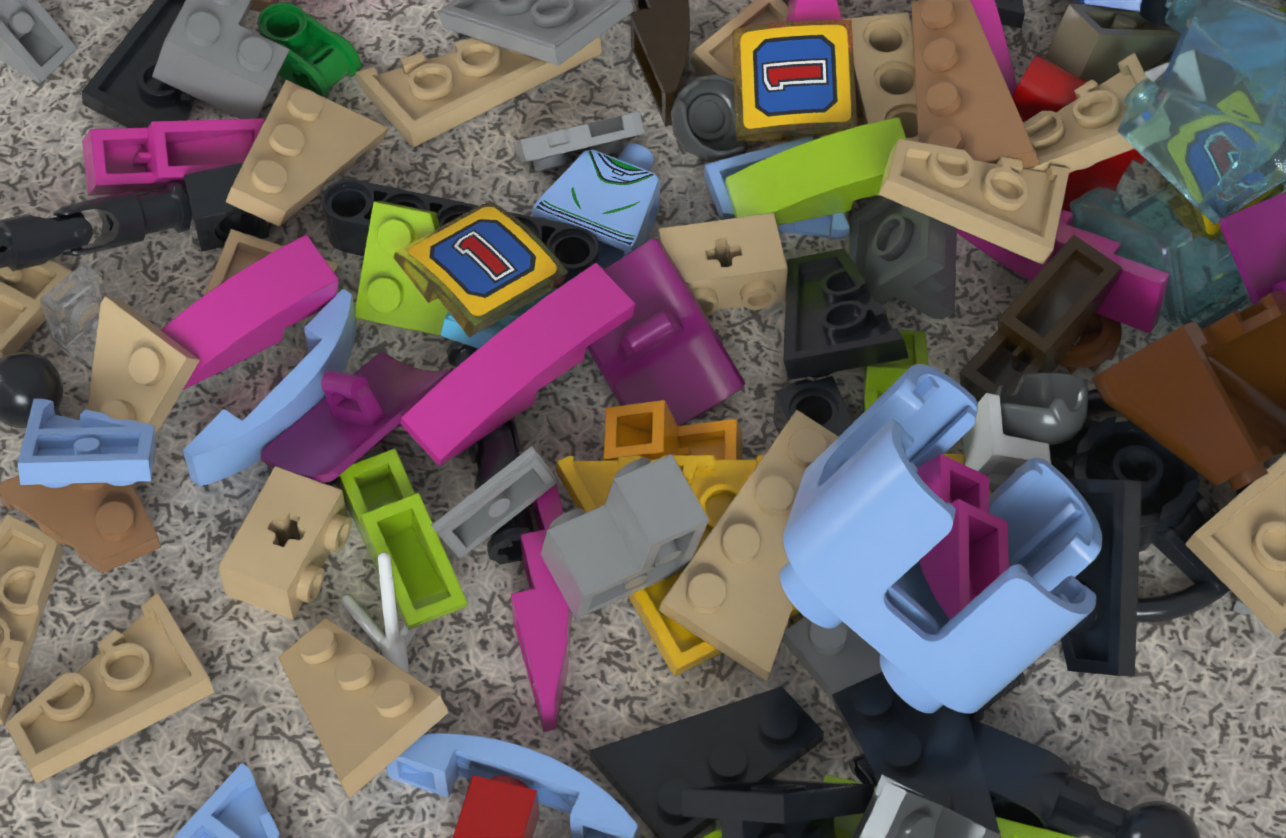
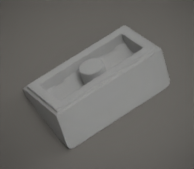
(495, 502)

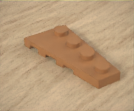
(961, 87)

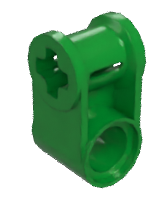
(315, 54)

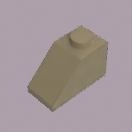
(1099, 37)

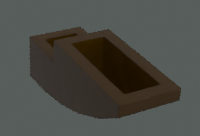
(662, 49)
(1043, 320)

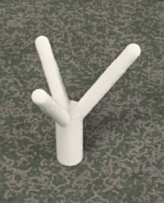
(392, 644)

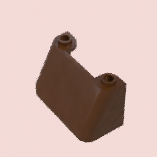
(1211, 392)

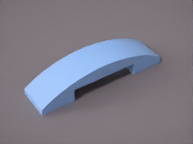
(233, 444)
(440, 758)

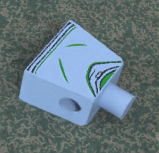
(608, 198)

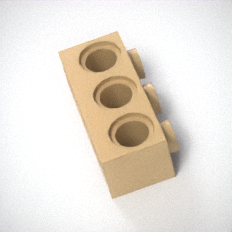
(885, 70)

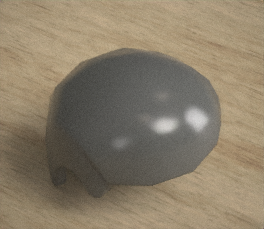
(706, 118)
(1045, 407)

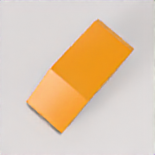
(652, 432)

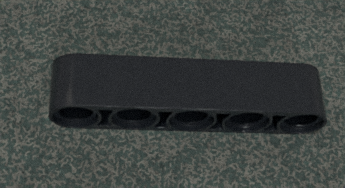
(349, 209)

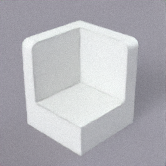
(994, 452)

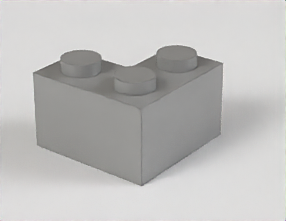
(219, 58)
(628, 543)

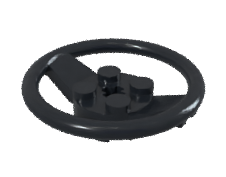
(1169, 501)

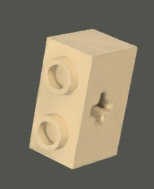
(730, 261)
(285, 543)

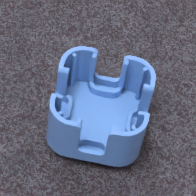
(870, 520)

